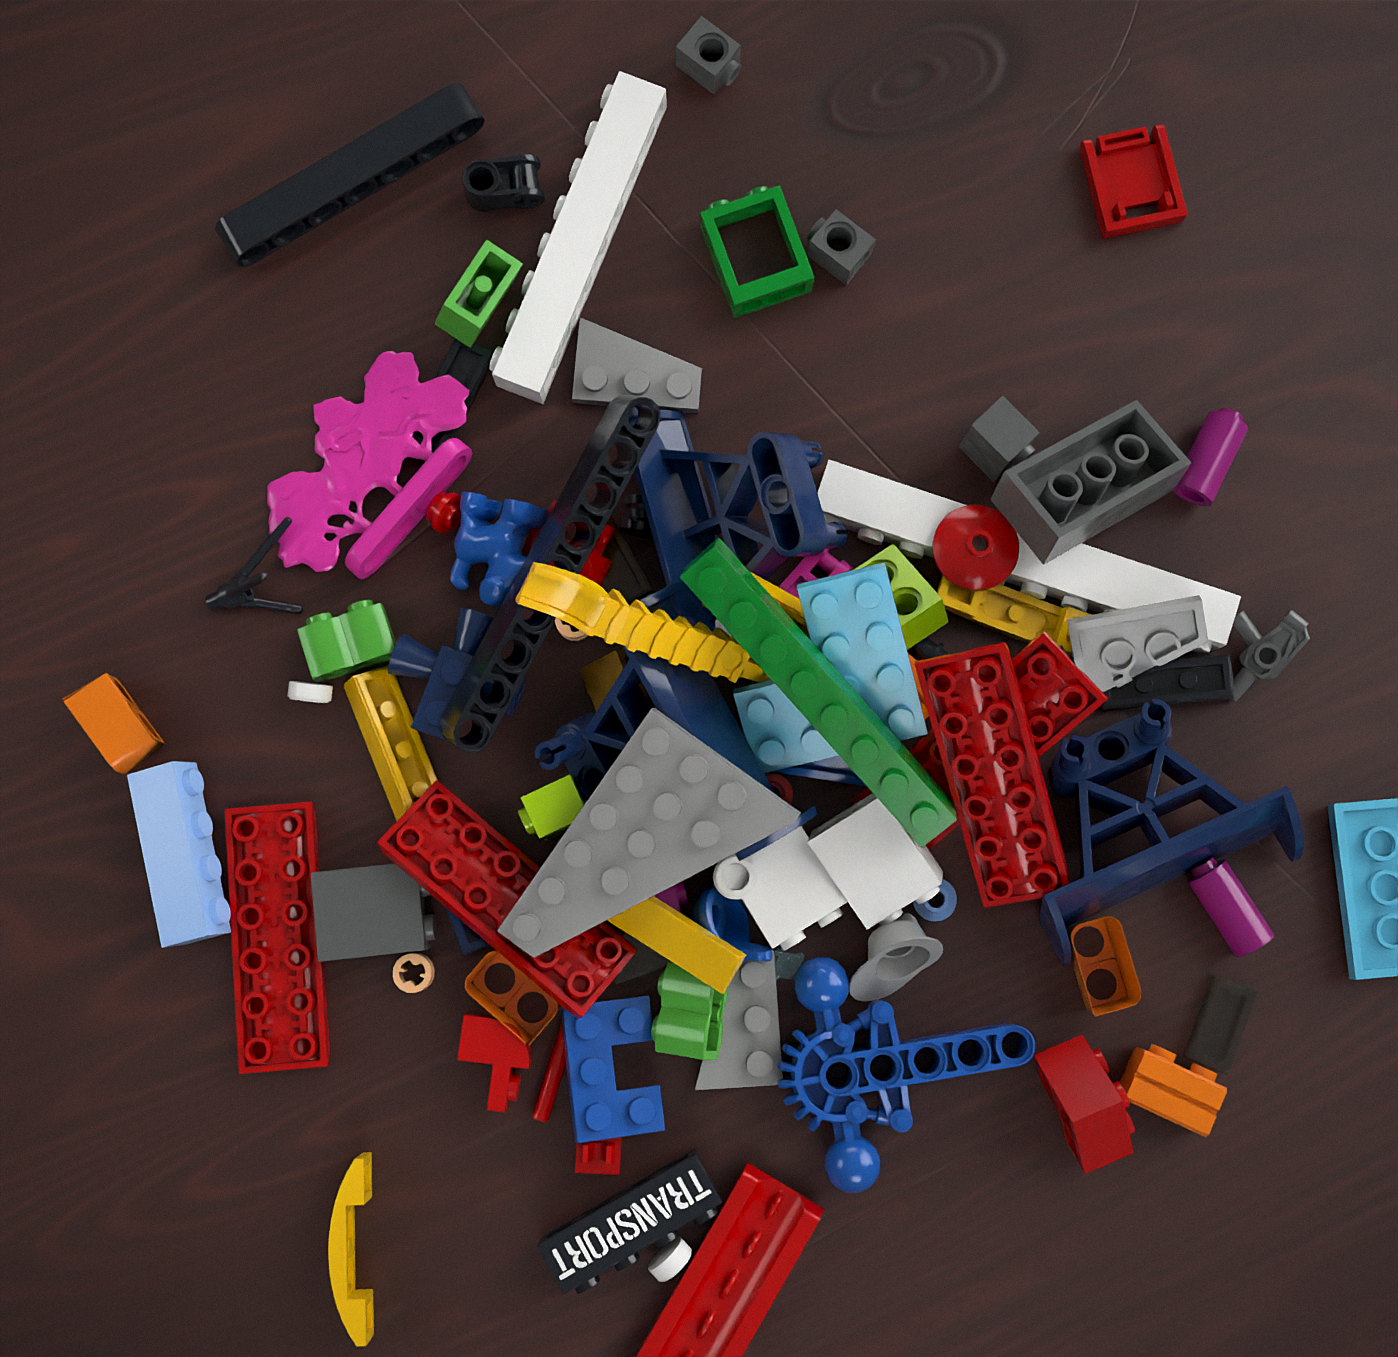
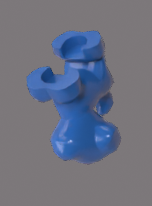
(493, 544)

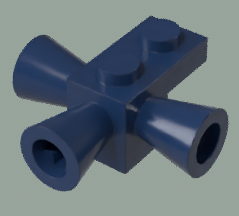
(444, 669)

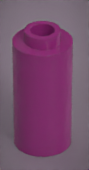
(1212, 456)
(1230, 907)

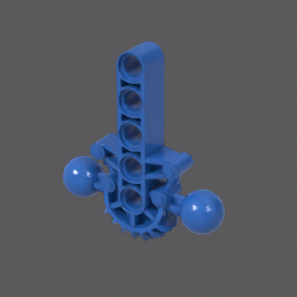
(851, 1160)

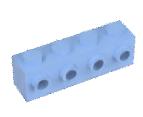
(179, 853)

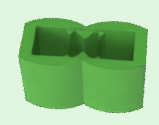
(347, 641)
(689, 1016)

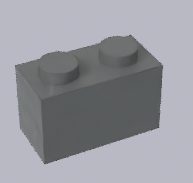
(999, 439)

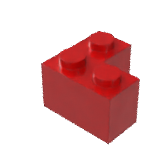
(1087, 1103)

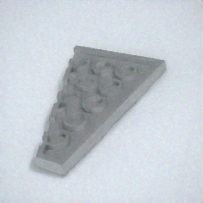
(647, 826)

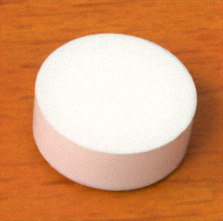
(309, 692)
(735, 878)
(670, 1259)

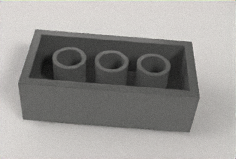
(1089, 481)

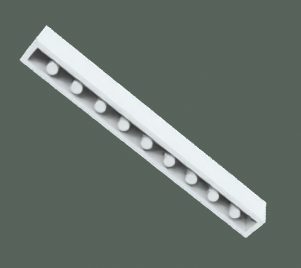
(1079, 577)

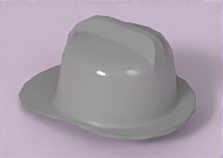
(894, 957)

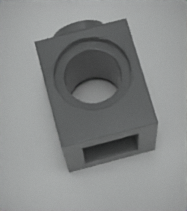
(703, 40)
(844, 263)

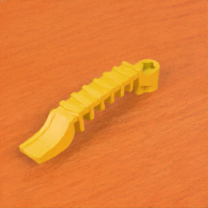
(610, 617)

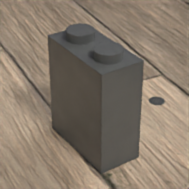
(370, 913)

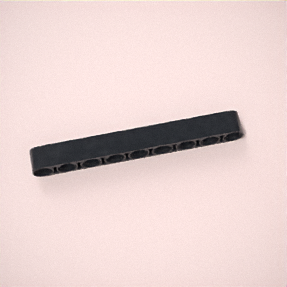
(549, 547)

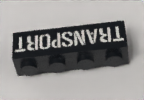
(630, 1222)

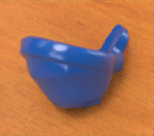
(728, 921)

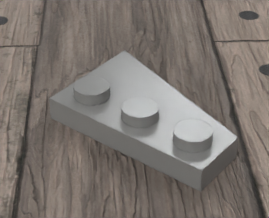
(618, 365)
(1132, 640)
(750, 1032)

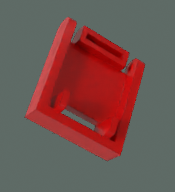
(1130, 176)

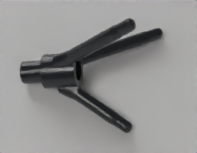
(240, 588)

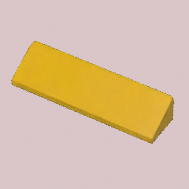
(389, 737)
(681, 942)

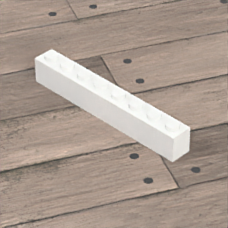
(579, 237)

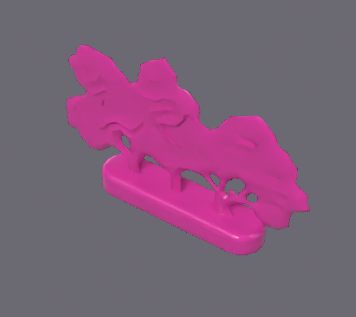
(366, 451)

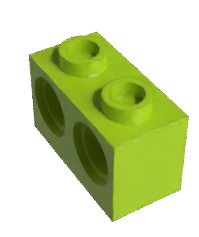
(912, 595)
(551, 808)

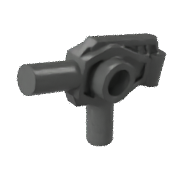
(1270, 653)

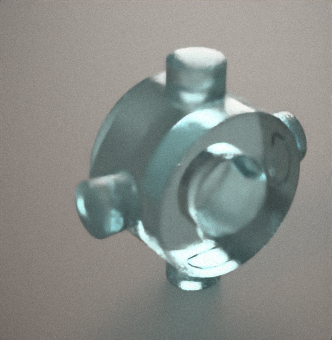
(787, 964)

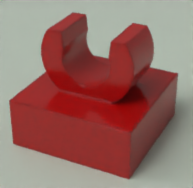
(599, 1156)

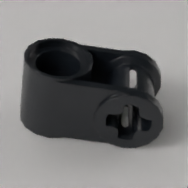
(506, 182)

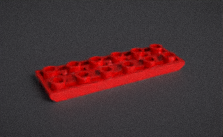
(1054, 700)
(993, 774)
(482, 879)
(274, 938)
(735, 1270)

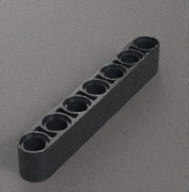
(349, 175)

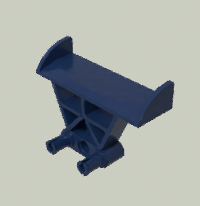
(683, 518)
(683, 695)
(1142, 741)

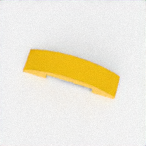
(1010, 612)
(353, 1304)

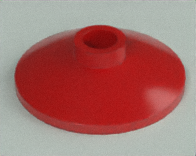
(958, 558)

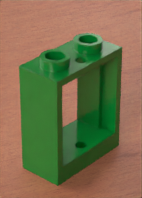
(769, 289)

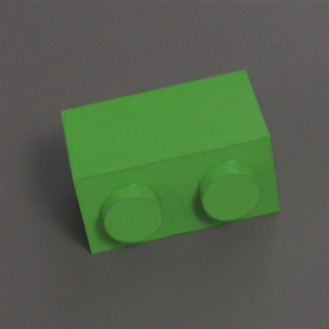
(478, 293)

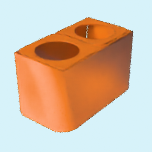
(114, 723)
(1115, 945)
(510, 999)

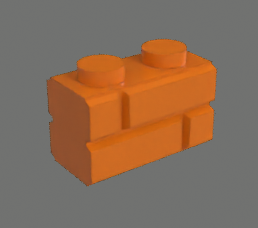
(1172, 1091)

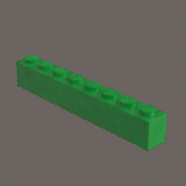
(819, 692)

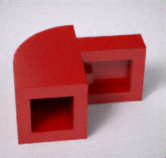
(490, 1042)

